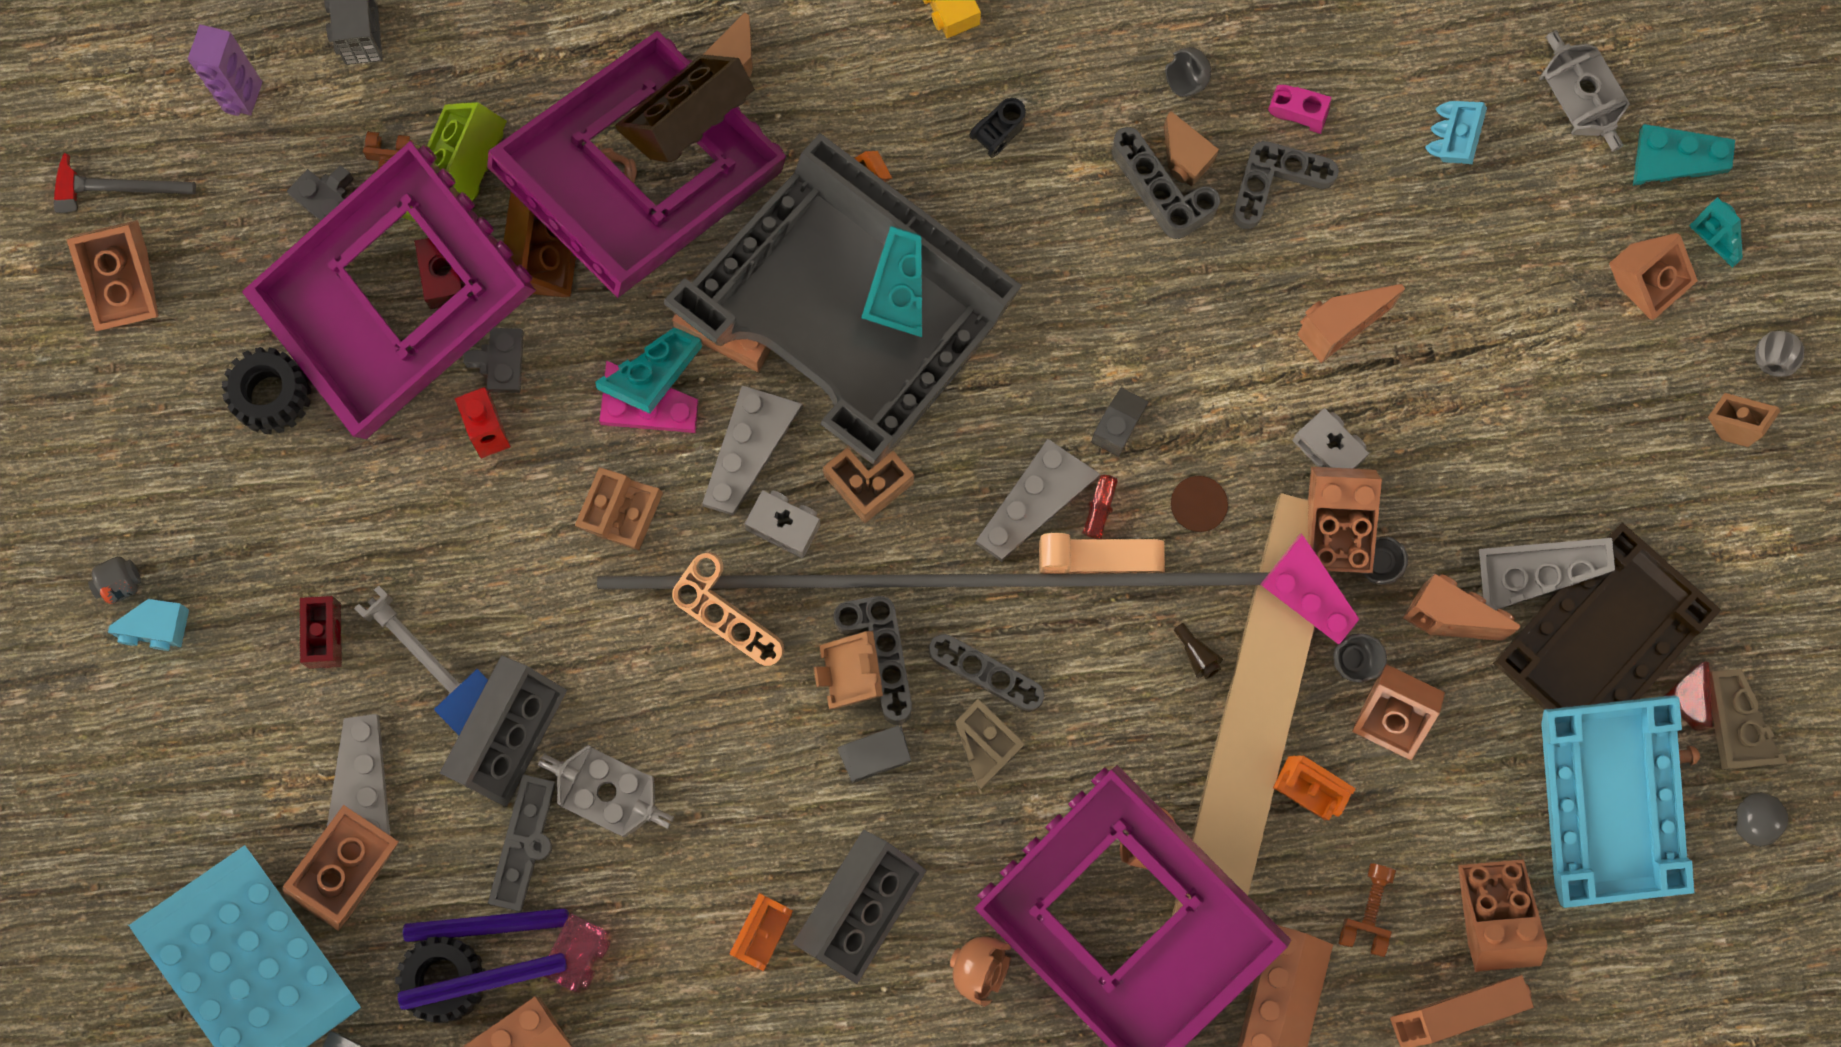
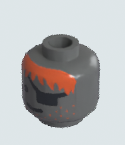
(114, 580)

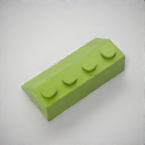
(463, 143)

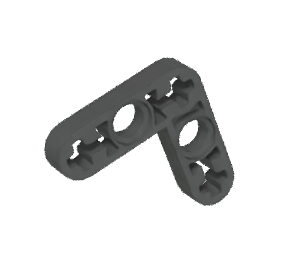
(1267, 170)

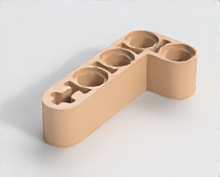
(1068, 556)
(732, 615)

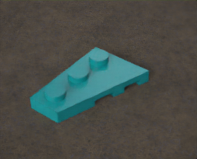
(897, 284)

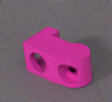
(1300, 106)

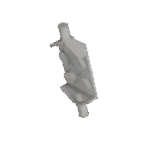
(1588, 112)
(586, 772)

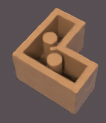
(868, 490)

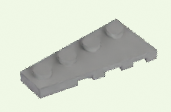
(750, 439)
(1041, 492)
(1533, 570)
(360, 772)

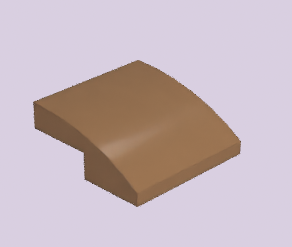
(619, 509)

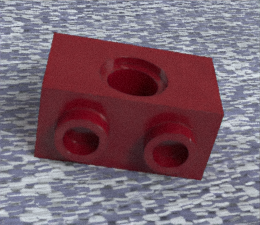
(436, 288)
(320, 632)

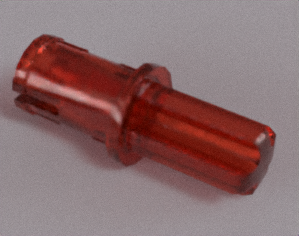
(1100, 507)

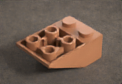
(1344, 517)
(1448, 611)
(1501, 916)

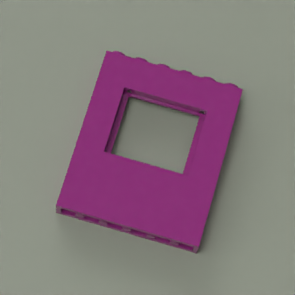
(595, 204)
(338, 331)
(1182, 970)

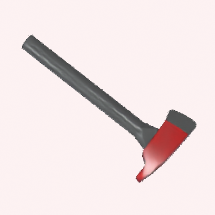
(70, 184)

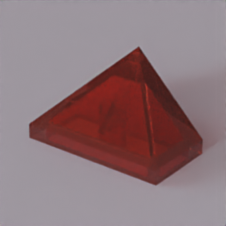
(1695, 697)

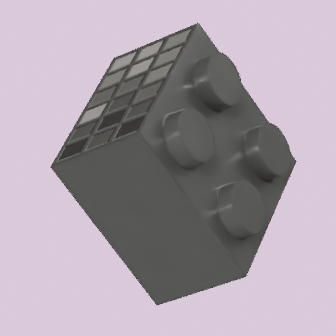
(354, 30)

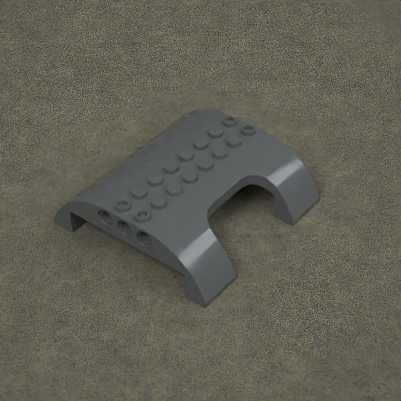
(802, 282)

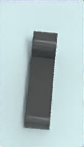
(1160, 181)
(886, 660)

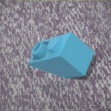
(152, 622)

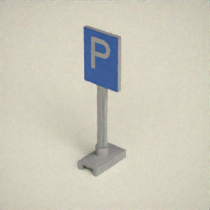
(462, 696)

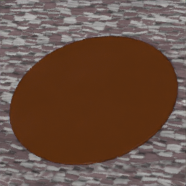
(1199, 503)

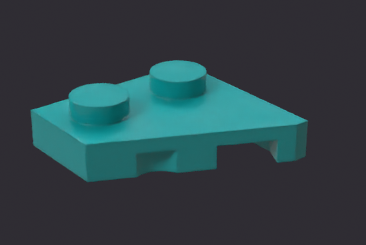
(1721, 230)

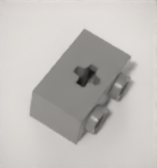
(1323, 430)
(792, 538)

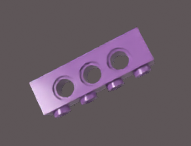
(225, 70)

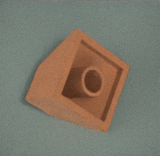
(1654, 273)

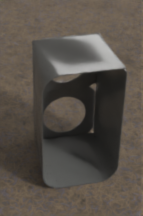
(875, 754)

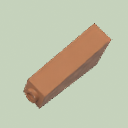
(1462, 1012)

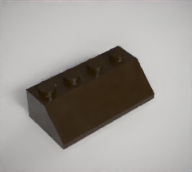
(686, 107)

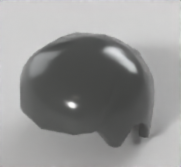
(1188, 72)
(1389, 561)
(1360, 658)
(1761, 819)

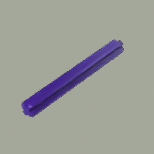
(485, 925)
(482, 981)

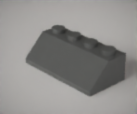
(503, 730)
(860, 906)

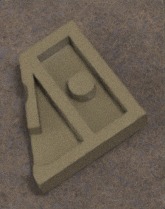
(986, 742)

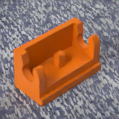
(1313, 787)
(761, 932)

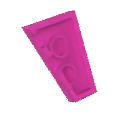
(673, 412)
(1310, 591)

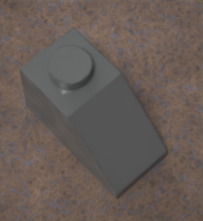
(1119, 421)

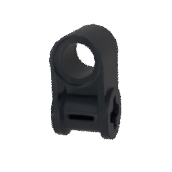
(995, 130)

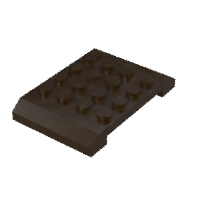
(1609, 632)

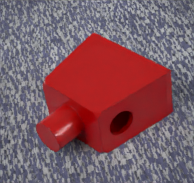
(482, 420)

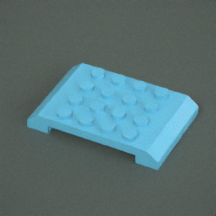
(1616, 801)
(244, 960)

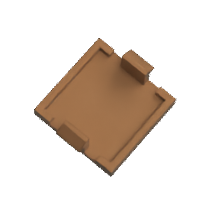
(850, 670)

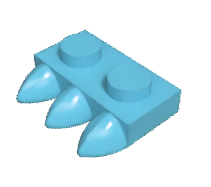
(1459, 132)

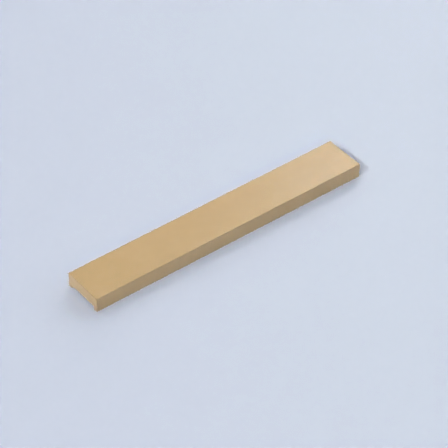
(1255, 715)

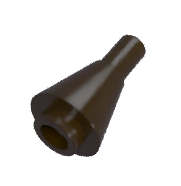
(1202, 658)

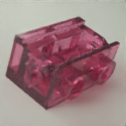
(581, 945)

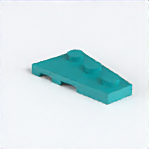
(1678, 153)
(653, 373)

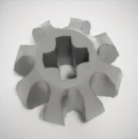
(1779, 353)

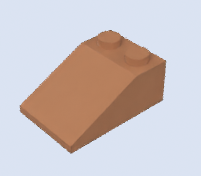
(114, 275)
(1343, 317)
(340, 868)

